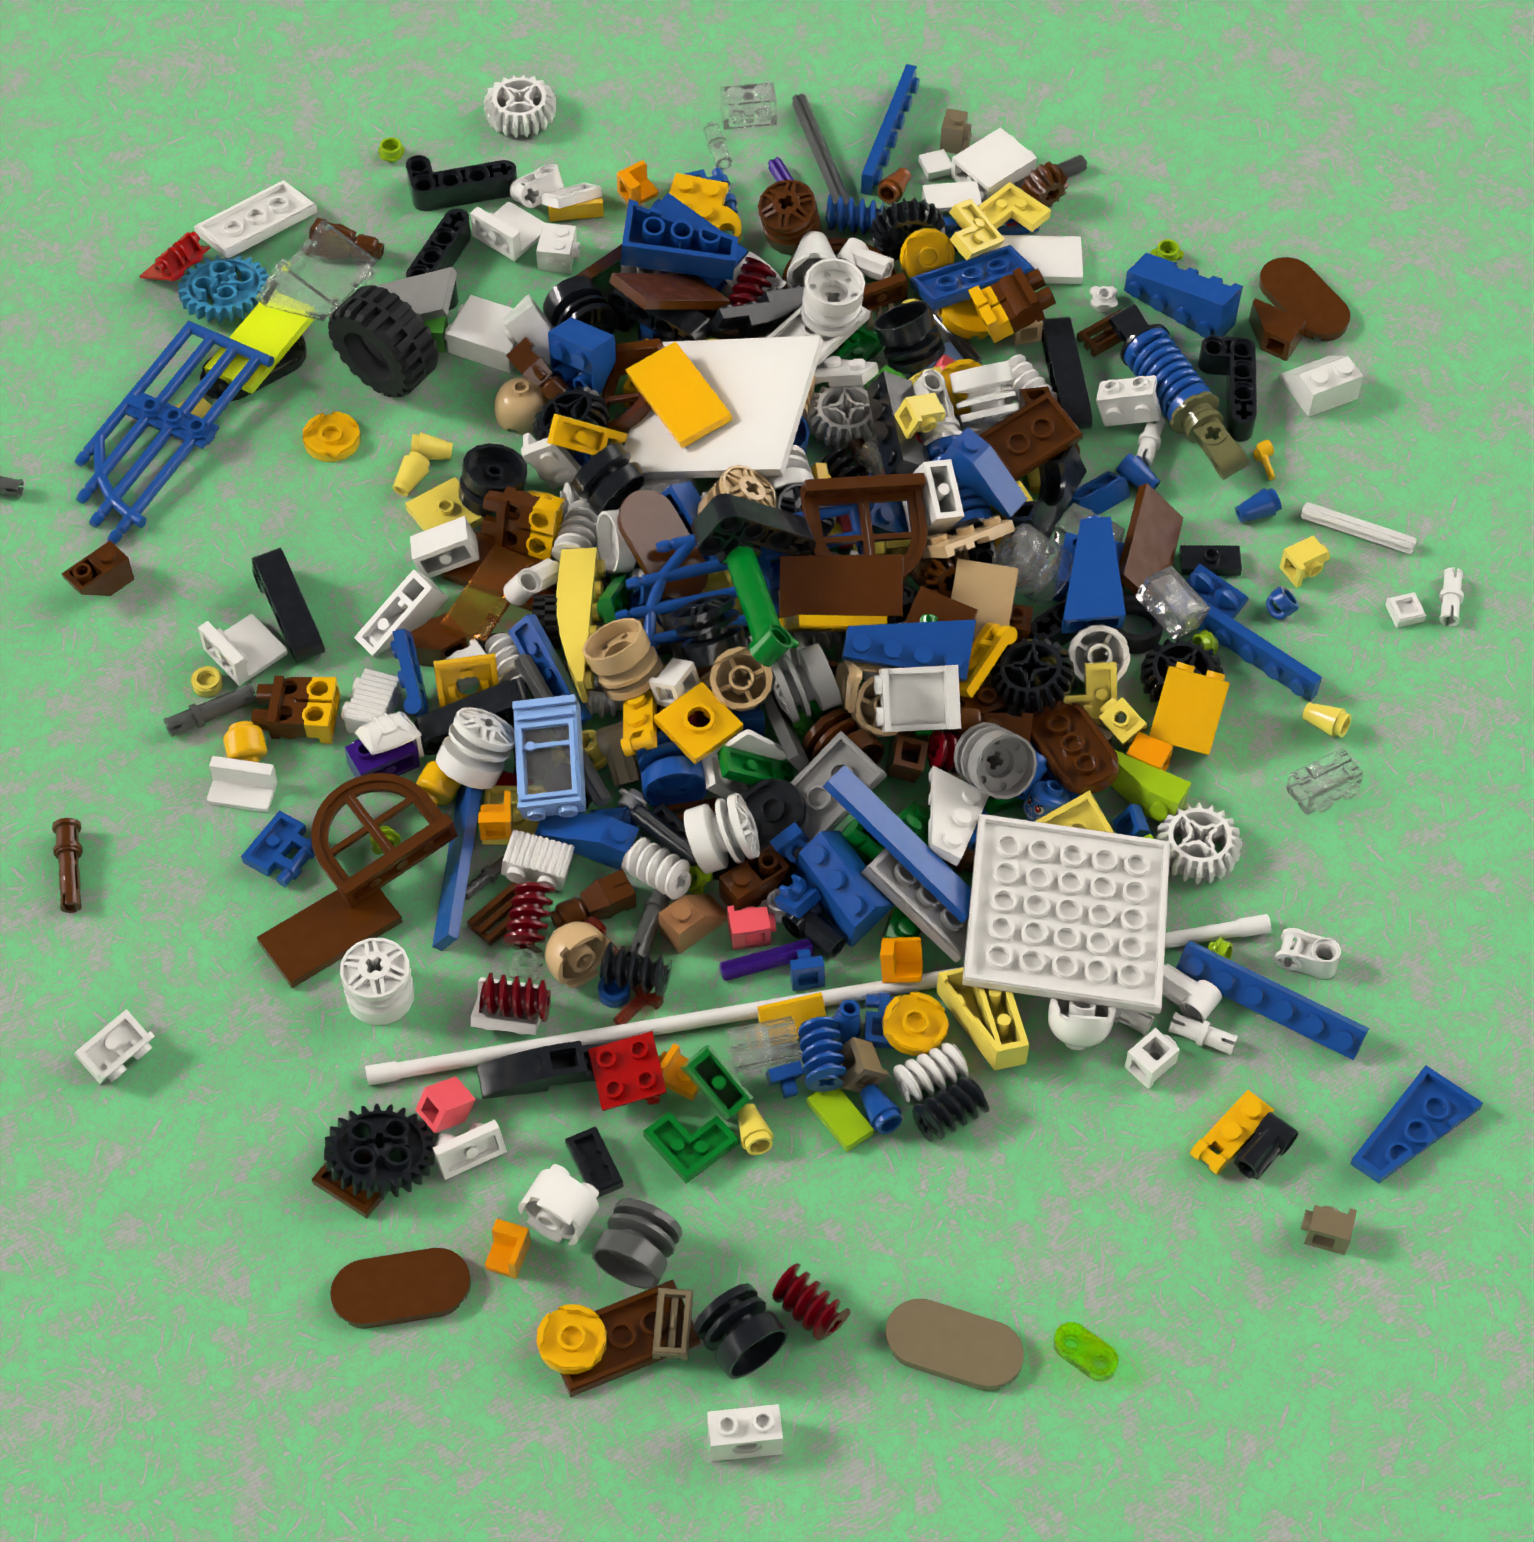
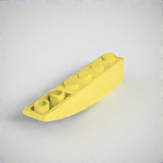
(577, 594)

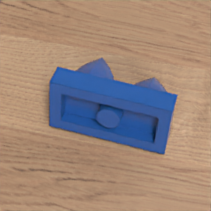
(1217, 591)

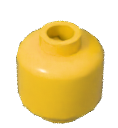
(245, 742)
(437, 784)

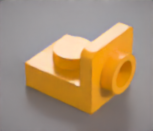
(673, 1075)

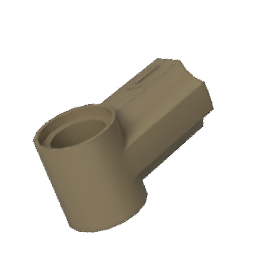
(622, 768)

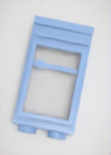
(549, 757)

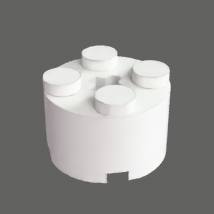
(559, 1205)

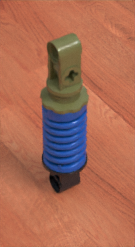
(1179, 389)

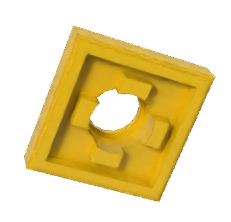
(450, 670)
(692, 740)

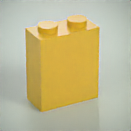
(1190, 708)

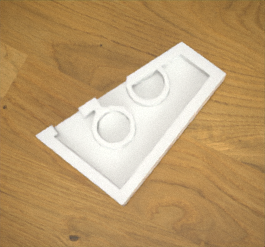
(845, 372)
(952, 815)

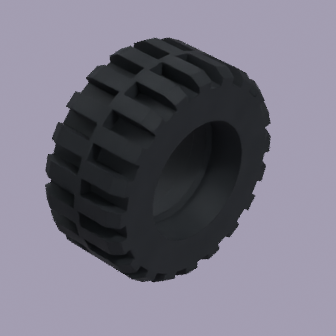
(383, 341)

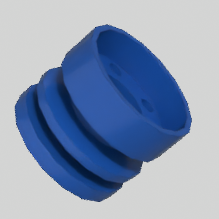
(669, 774)

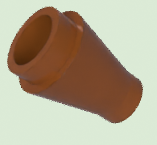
(894, 185)

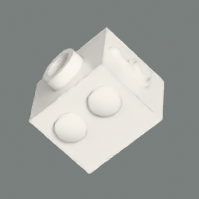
(557, 248)

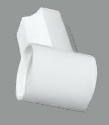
(867, 261)
(531, 582)
(1194, 998)

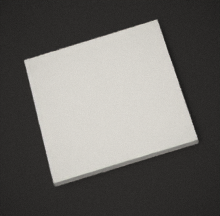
(763, 389)
(1068, 914)

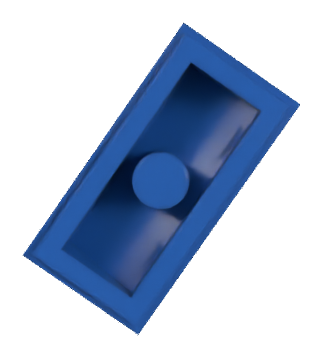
(1102, 493)

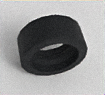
(1140, 642)

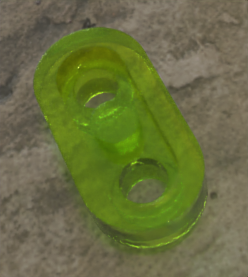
(1088, 1350)

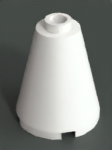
(811, 249)

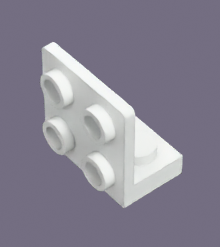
(507, 230)
(242, 648)
(747, 741)

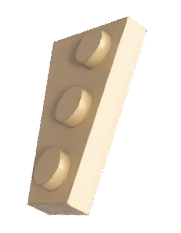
(945, 547)

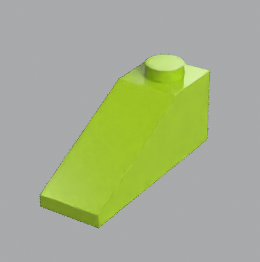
(1150, 787)

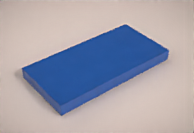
(951, 283)

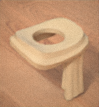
(853, 673)

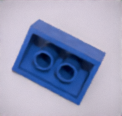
(846, 894)

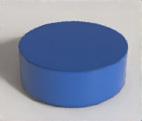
(612, 995)

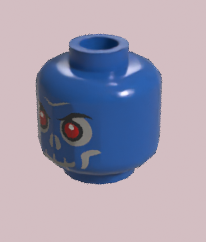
(1044, 798)

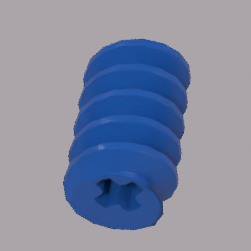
(850, 214)
(822, 1054)

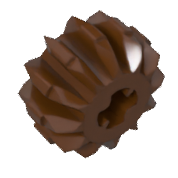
(1046, 184)
(940, 575)

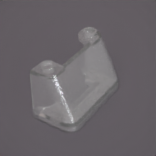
(318, 275)

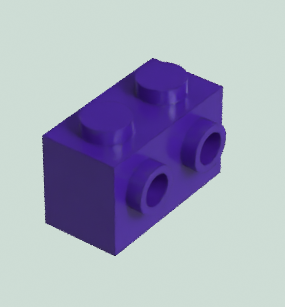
(395, 761)

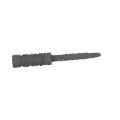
(488, 875)

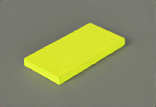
(265, 331)

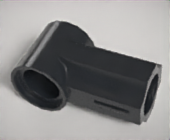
(817, 928)
(1270, 1139)

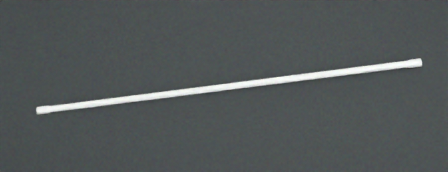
(394, 1070)

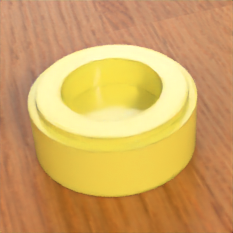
(207, 681)

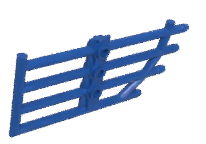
(165, 417)
(671, 572)

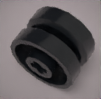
(487, 469)
(609, 478)

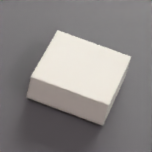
(935, 164)
(1405, 610)

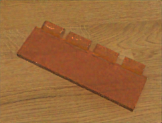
(483, 598)

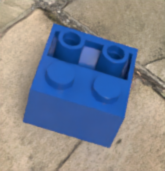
(581, 354)

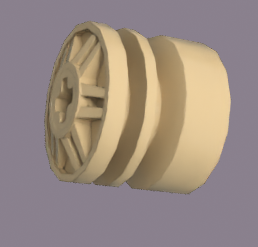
(742, 483)
(622, 658)

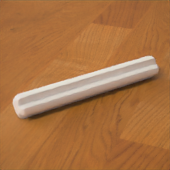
(1359, 528)

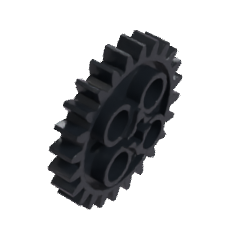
(379, 1151)

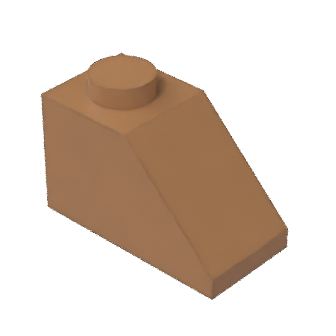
(690, 920)

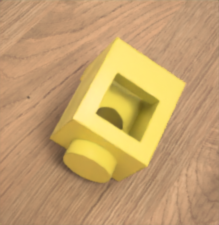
(919, 414)
(1304, 560)
(1122, 732)

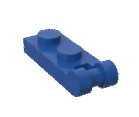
(410, 673)

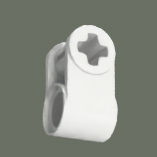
(534, 184)
(1307, 952)

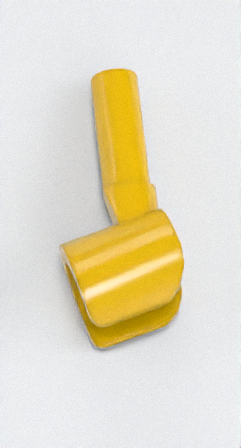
(1261, 453)

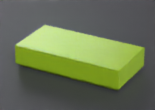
(840, 1117)

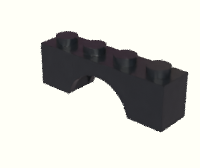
(897, 452)
(1058, 485)

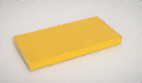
(679, 394)

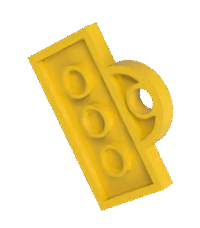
(707, 200)

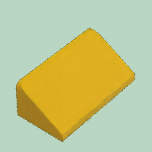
(583, 210)
(799, 1008)

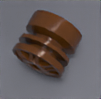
(787, 214)
(830, 725)

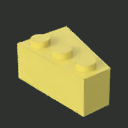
(988, 1019)

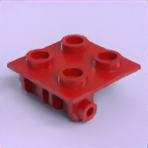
(177, 259)
(628, 1071)

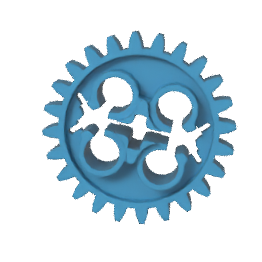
(220, 281)

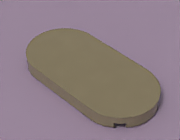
(954, 1344)

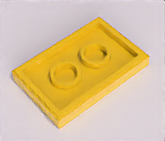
(828, 623)

